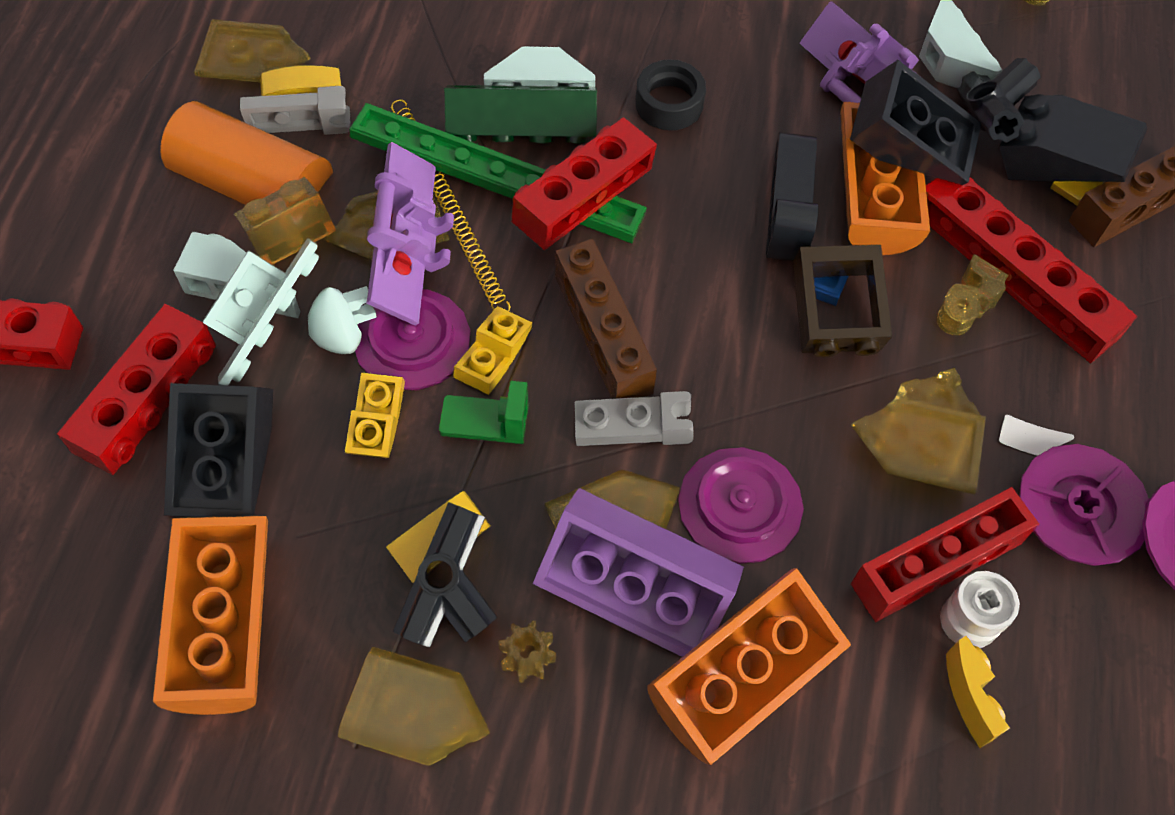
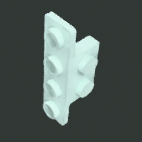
(251, 301)

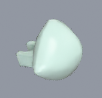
(335, 319)

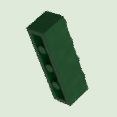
(521, 111)

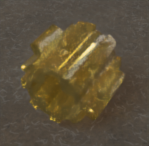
(517, 644)

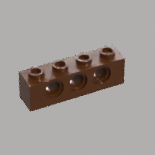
(1121, 205)
(604, 321)

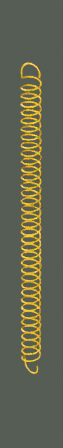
(471, 252)

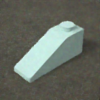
(208, 266)

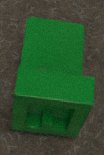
(487, 418)

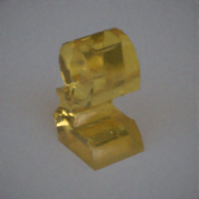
(978, 293)

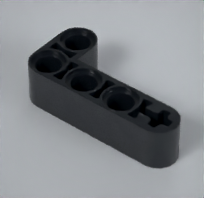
(792, 191)

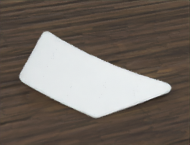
(1030, 437)

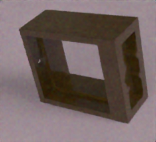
(841, 261)

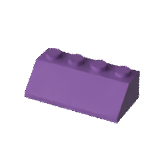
(637, 574)

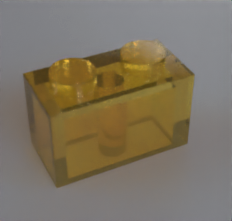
(285, 220)

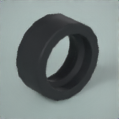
(675, 74)

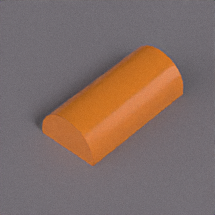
(235, 155)
(882, 200)
(212, 615)
(747, 668)

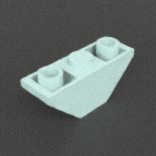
(955, 48)
(539, 68)

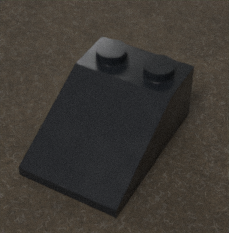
(915, 125)
(1071, 142)
(216, 449)

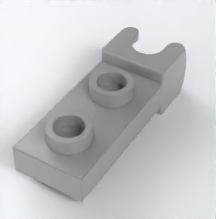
(299, 111)
(634, 420)

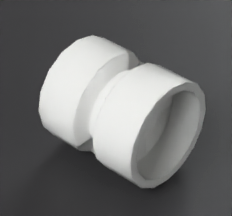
(980, 608)

